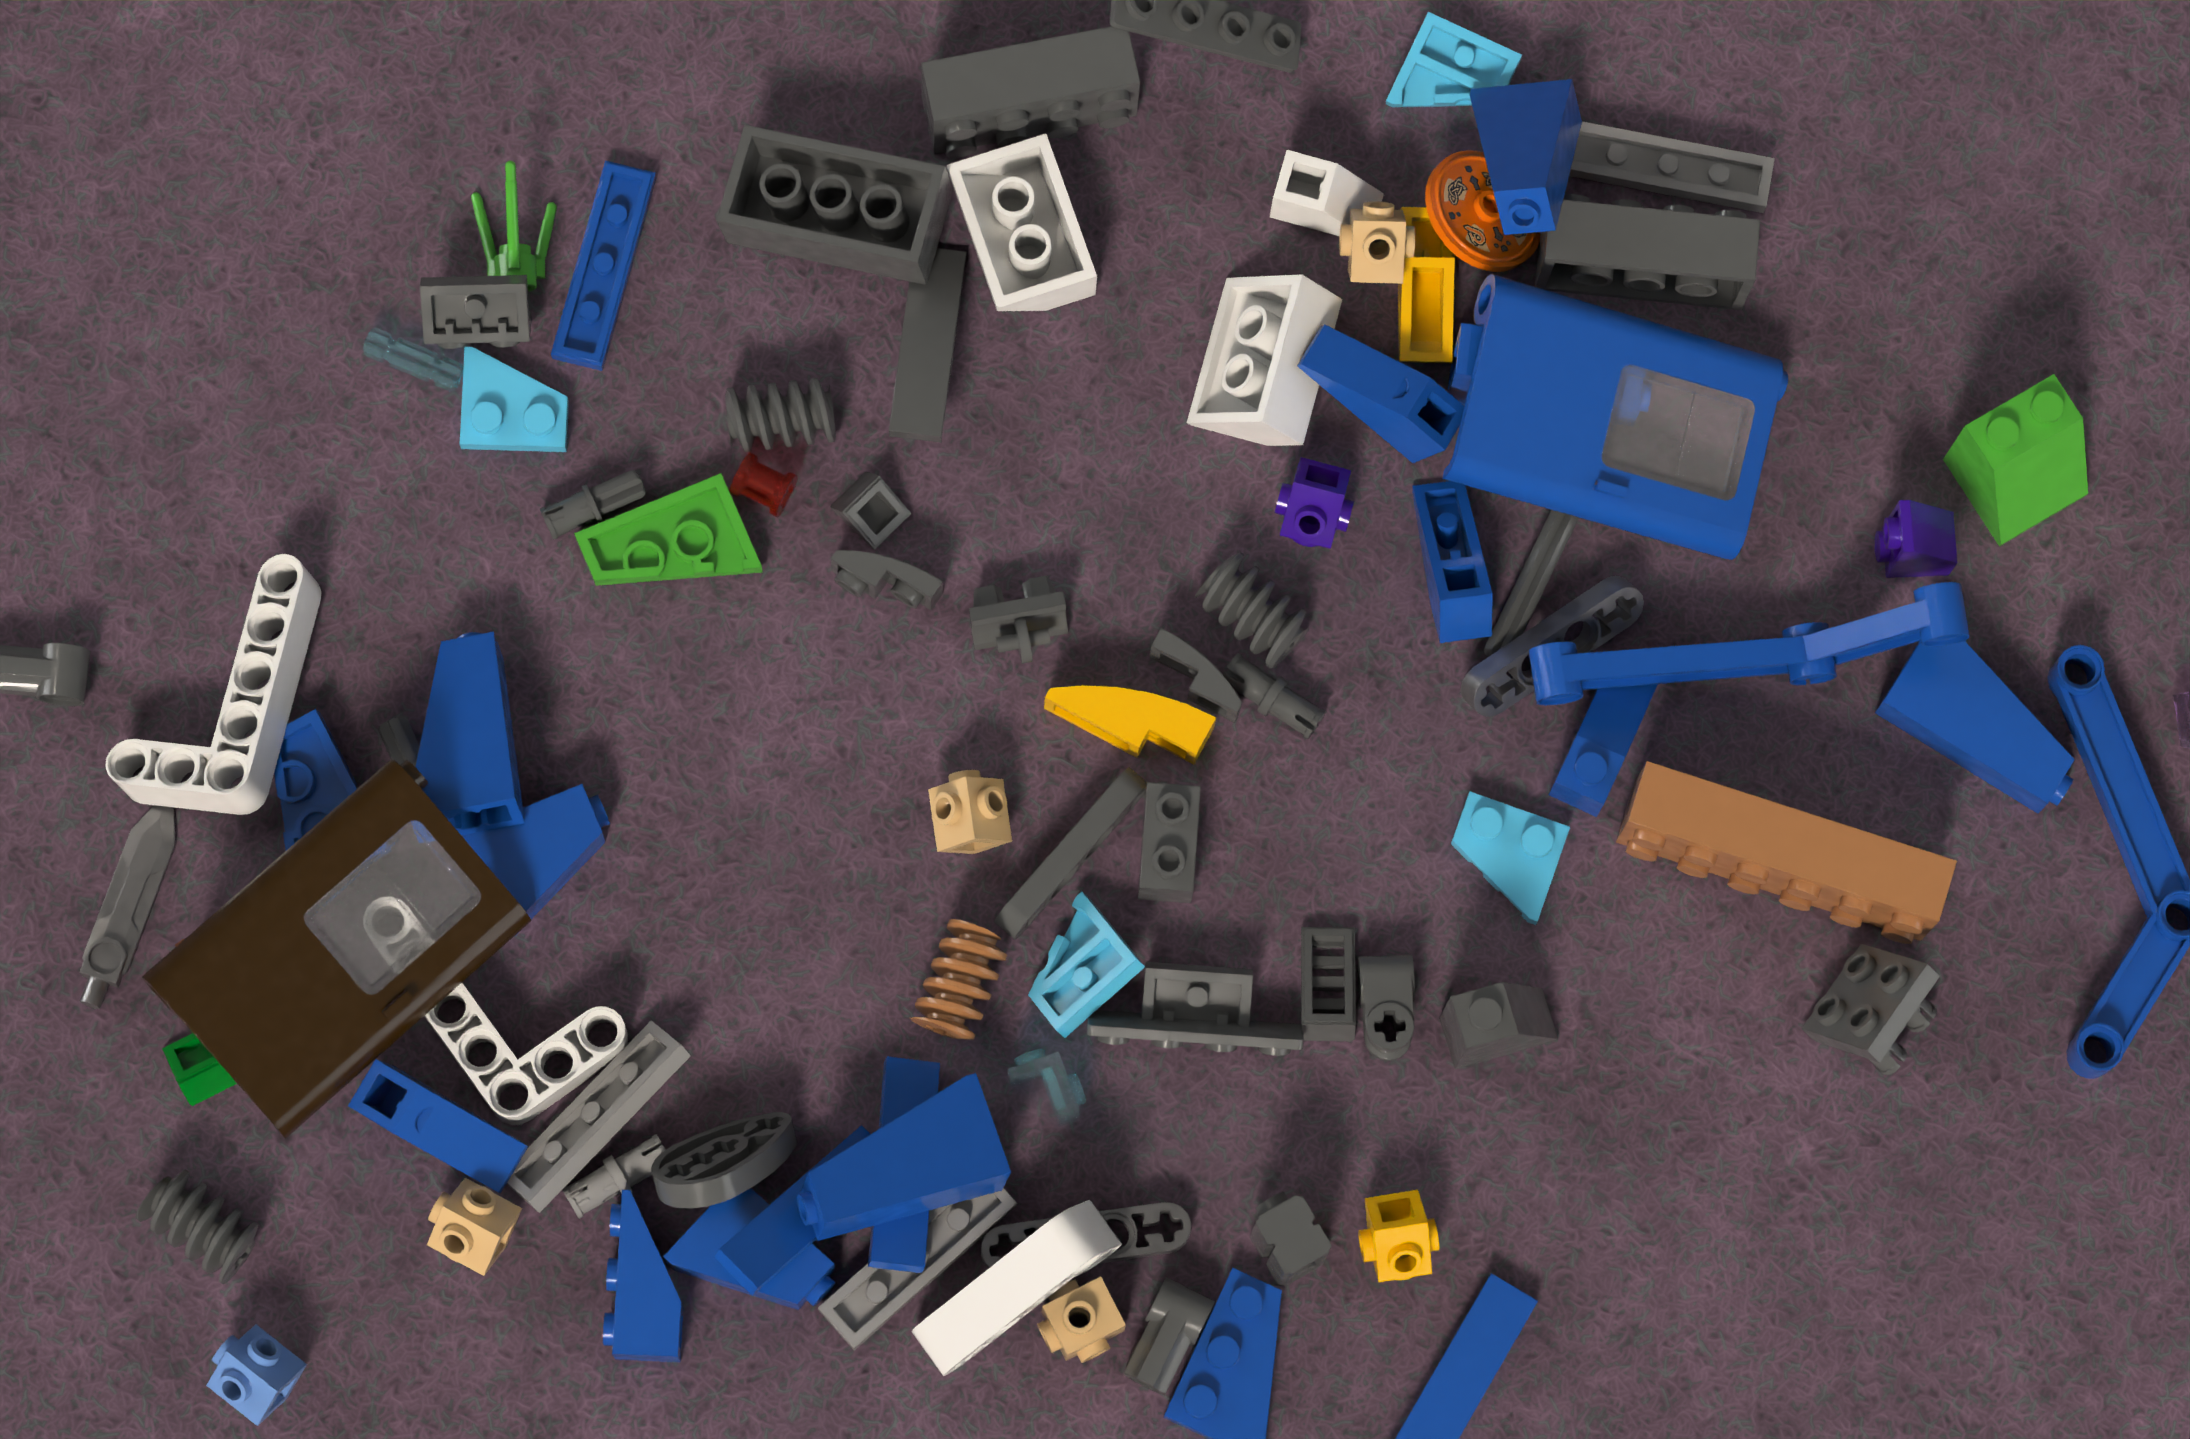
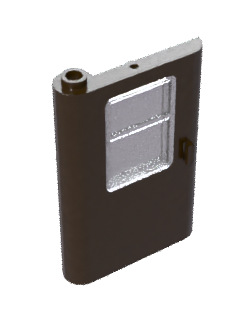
(327, 936)

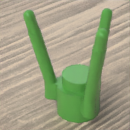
(513, 256)

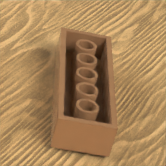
(1785, 853)

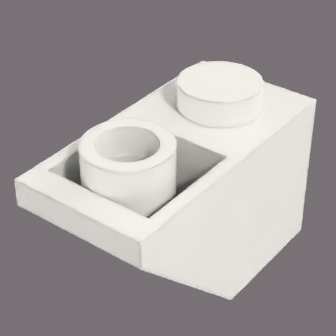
(1318, 193)

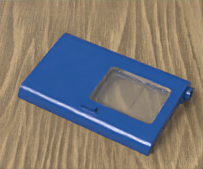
(1612, 399)

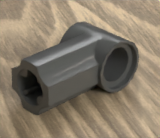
(48, 673)
(1172, 1325)

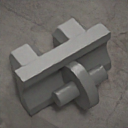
(1018, 622)

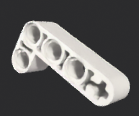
(1016, 1285)

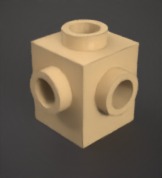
(1381, 260)
(969, 813)
(472, 1225)
(1095, 1305)

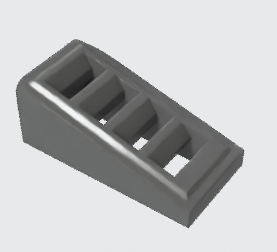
(1342, 1024)

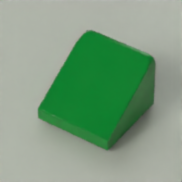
(196, 1070)

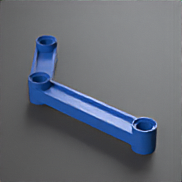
(1802, 652)
(2145, 849)

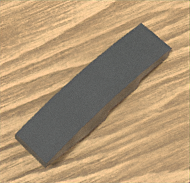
(928, 350)

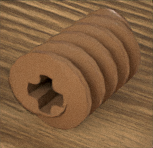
(959, 980)

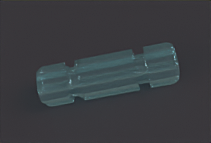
(413, 359)

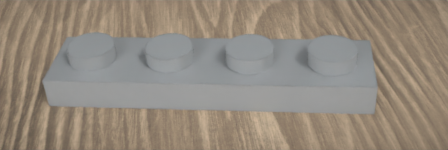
(1672, 167)
(596, 1115)
(879, 1293)

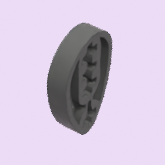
(723, 1160)

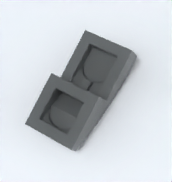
(1208, 686)

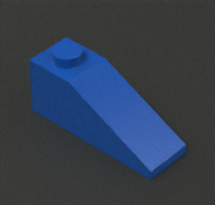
(1453, 562)
(1601, 746)

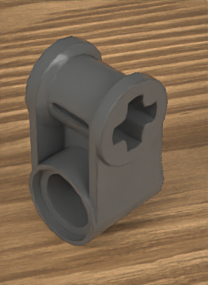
(1387, 995)

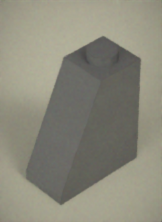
(1496, 1022)

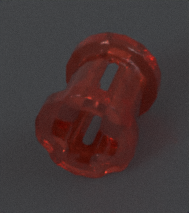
(763, 484)

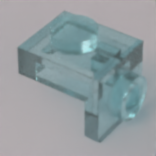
(1062, 1089)

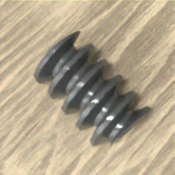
(780, 415)
(1253, 609)
(198, 1225)

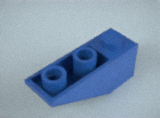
(1384, 393)
(437, 1125)
(647, 1305)

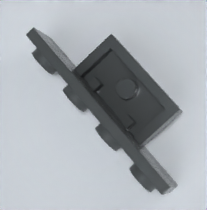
(1214, 28)
(1196, 1007)

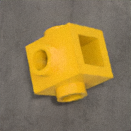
(1398, 1236)

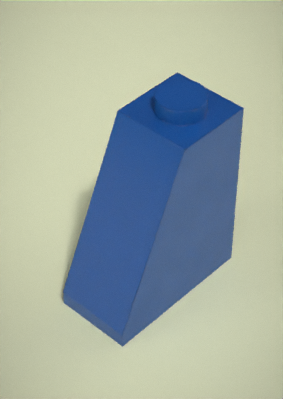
(546, 849)
(693, 1254)

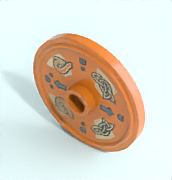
(1467, 217)

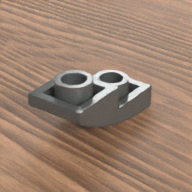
(870, 572)

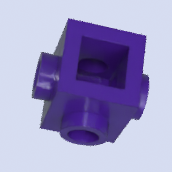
(1315, 504)

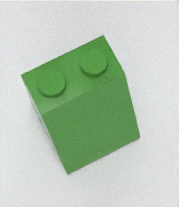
(2022, 460)

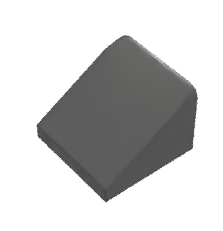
(871, 509)

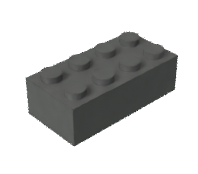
(1030, 90)
(835, 204)
(1650, 253)

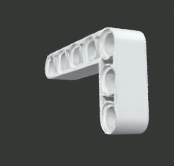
(241, 710)
(529, 1069)

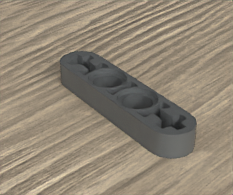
(1071, 853)

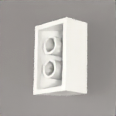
(1024, 227)
(1252, 357)

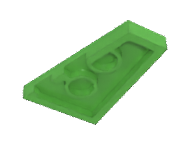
(672, 538)

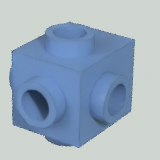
(255, 1373)

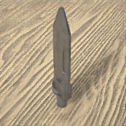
(128, 903)

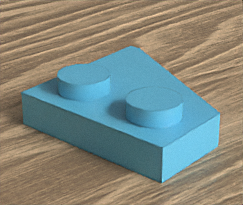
(1448, 64)
(509, 408)
(1511, 850)
(1083, 969)

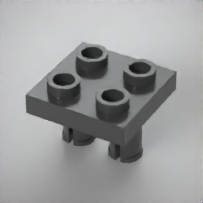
(1872, 1005)

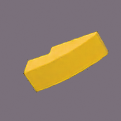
(1426, 295)
(1132, 717)

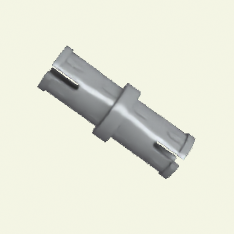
(613, 1177)

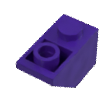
(1917, 541)

